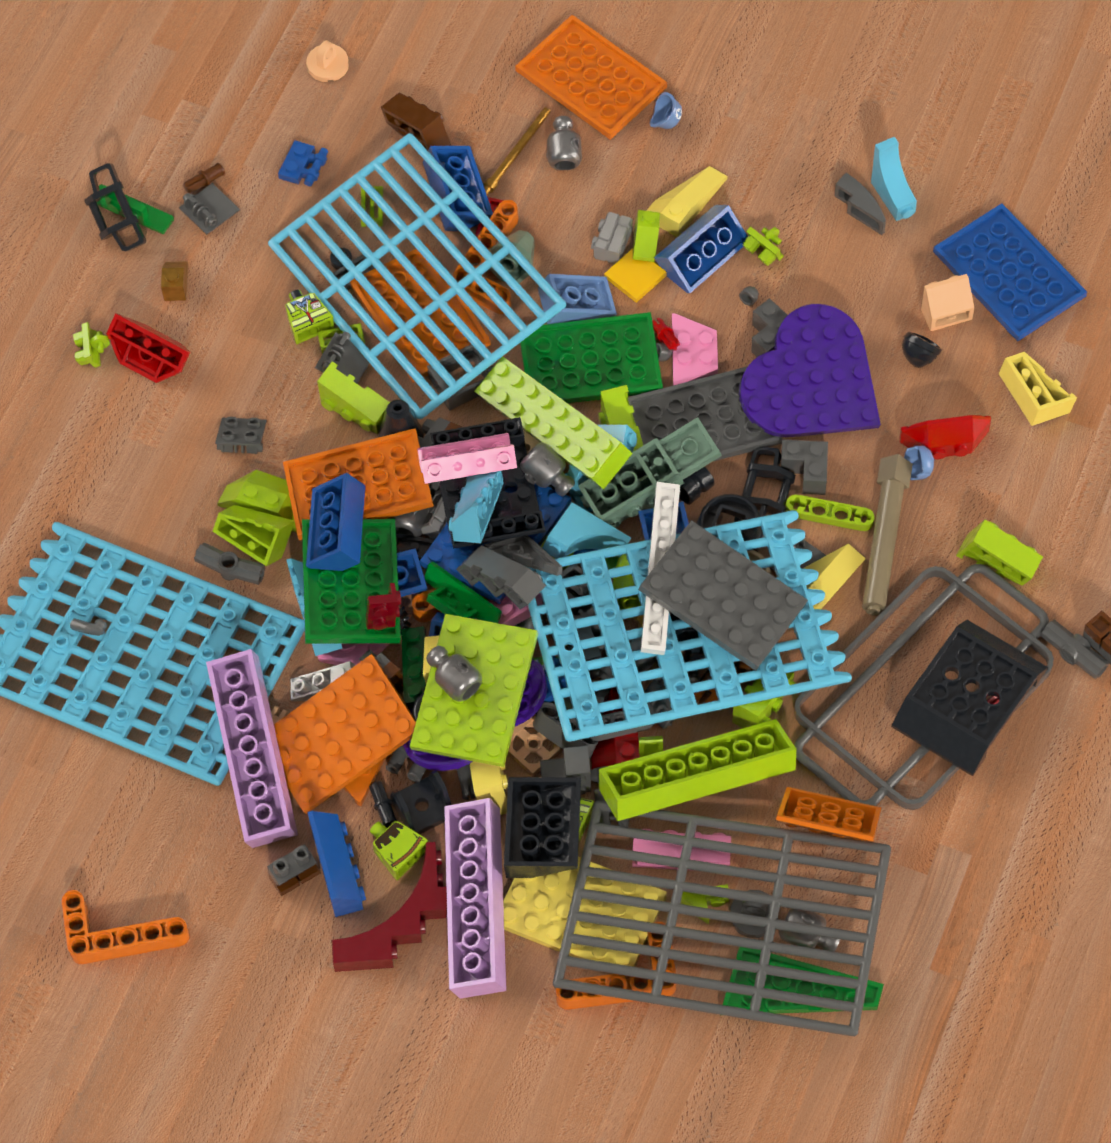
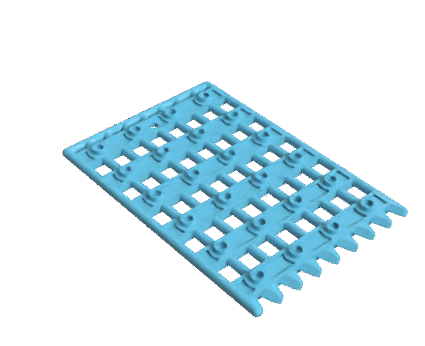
(116, 640)
(672, 668)

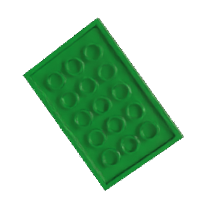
(593, 356)
(338, 599)

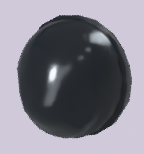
(919, 349)

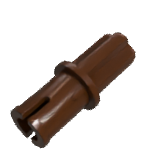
(204, 178)

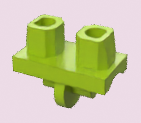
(770, 251)
(92, 343)

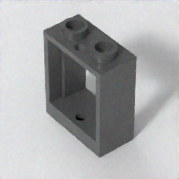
(450, 364)

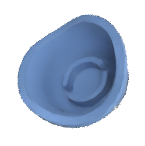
(666, 112)

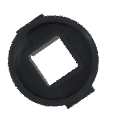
(733, 505)

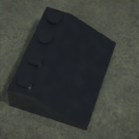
(542, 826)

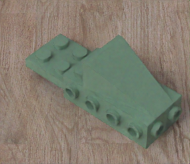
(655, 462)

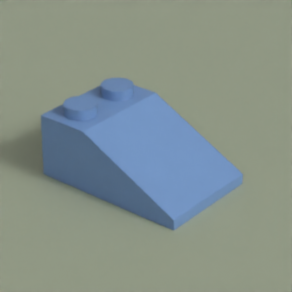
(584, 297)

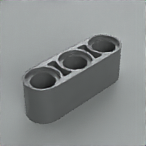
(549, 725)

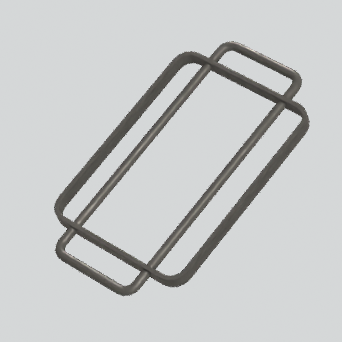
(956, 583)

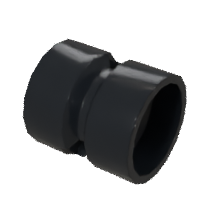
(695, 484)

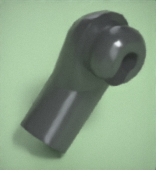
(89, 628)

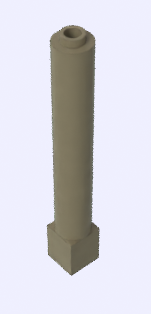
(893, 477)

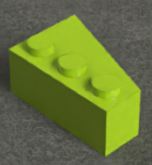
(350, 400)
(617, 411)
(254, 532)
(1000, 551)
(758, 712)

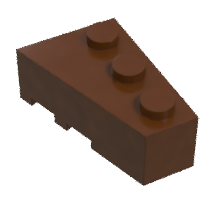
(415, 118)

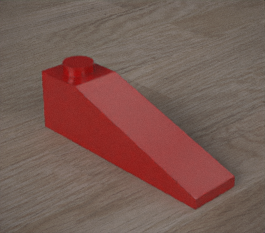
(615, 749)

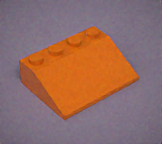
(829, 815)

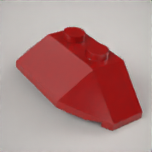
(146, 349)
(947, 436)

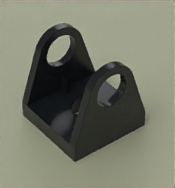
(428, 790)

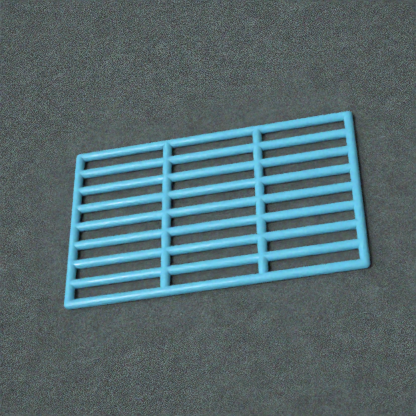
(422, 315)

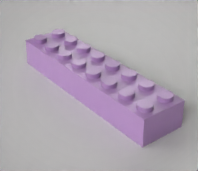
(251, 748)
(475, 898)

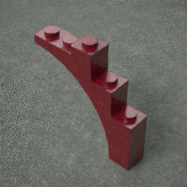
(379, 945)

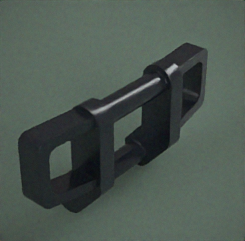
(91, 201)
(770, 471)

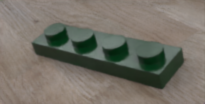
(412, 662)

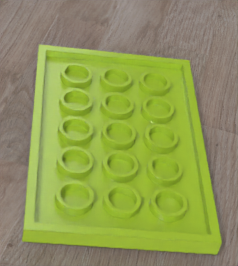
(485, 722)

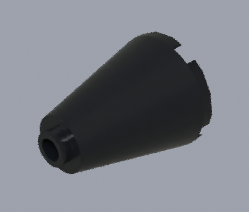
(399, 418)

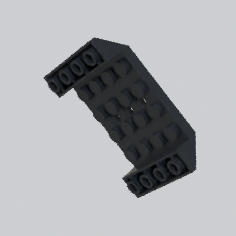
(515, 512)
(962, 722)

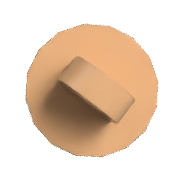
(327, 62)

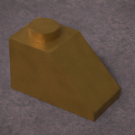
(174, 281)

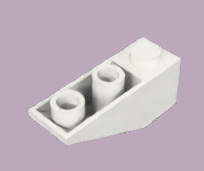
(310, 684)

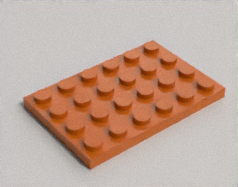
(591, 76)
(423, 300)
(383, 464)
(342, 733)

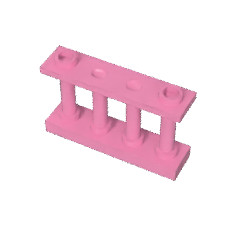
(466, 458)

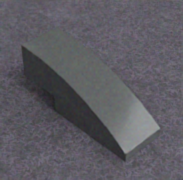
(860, 203)

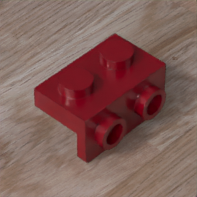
(383, 609)

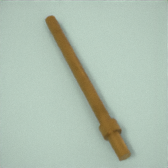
(492, 183)

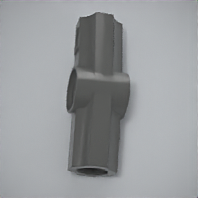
(241, 569)

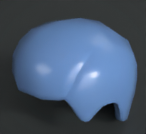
(922, 462)

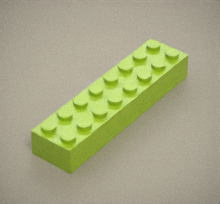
(554, 422)
(697, 769)

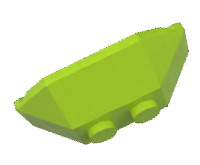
(261, 493)

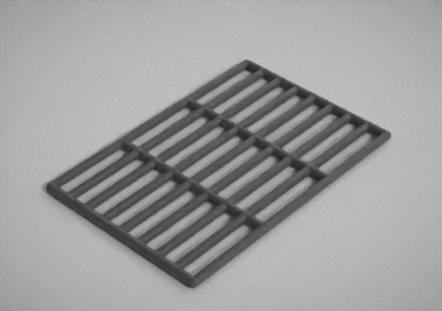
(770, 923)

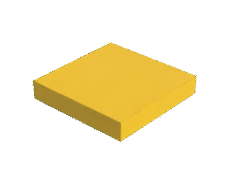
(635, 277)

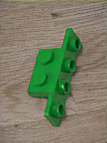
(146, 214)
(456, 598)

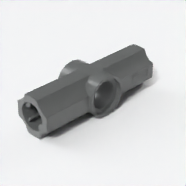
(1074, 649)

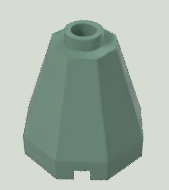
(525, 244)

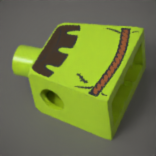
(397, 847)

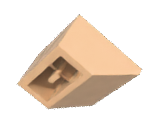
(947, 302)

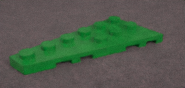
(871, 1000)

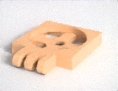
(540, 750)

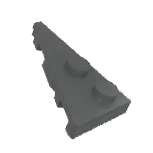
(526, 552)

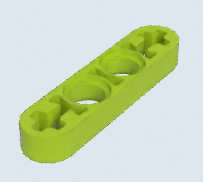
(830, 509)

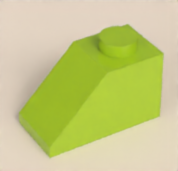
(646, 235)

